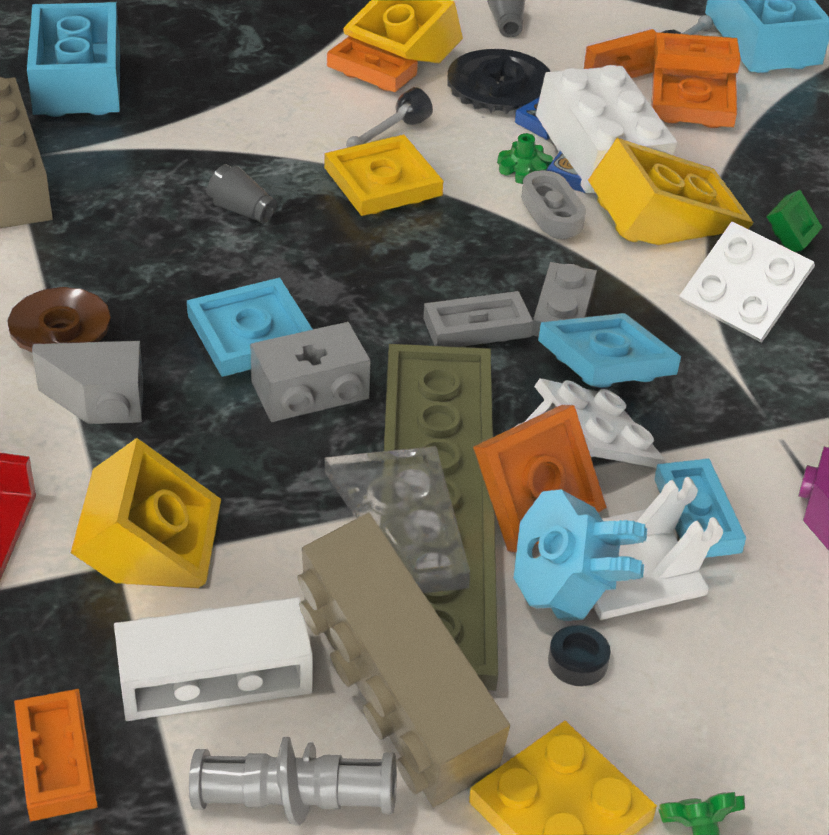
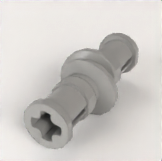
(293, 781)

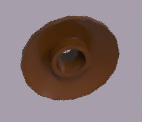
(58, 317)

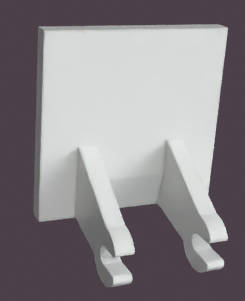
(747, 281)
(604, 422)
(669, 564)

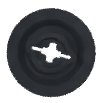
(476, 77)

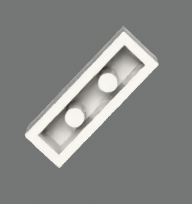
(213, 658)

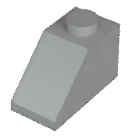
(92, 379)

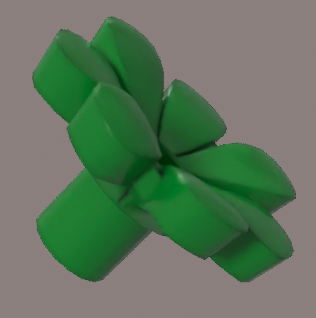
(523, 158)
(703, 815)

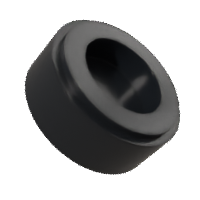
(579, 655)

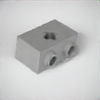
(310, 371)

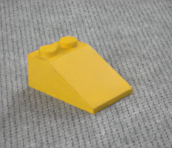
(663, 196)

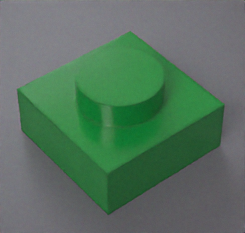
(794, 221)

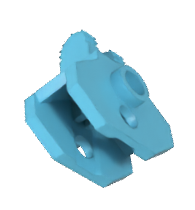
(576, 554)

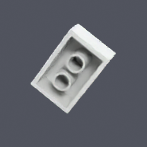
(591, 109)

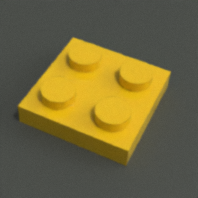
(383, 175)
(561, 790)

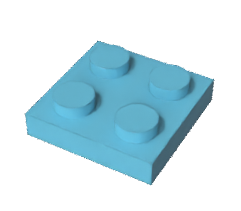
(243, 316)
(609, 349)

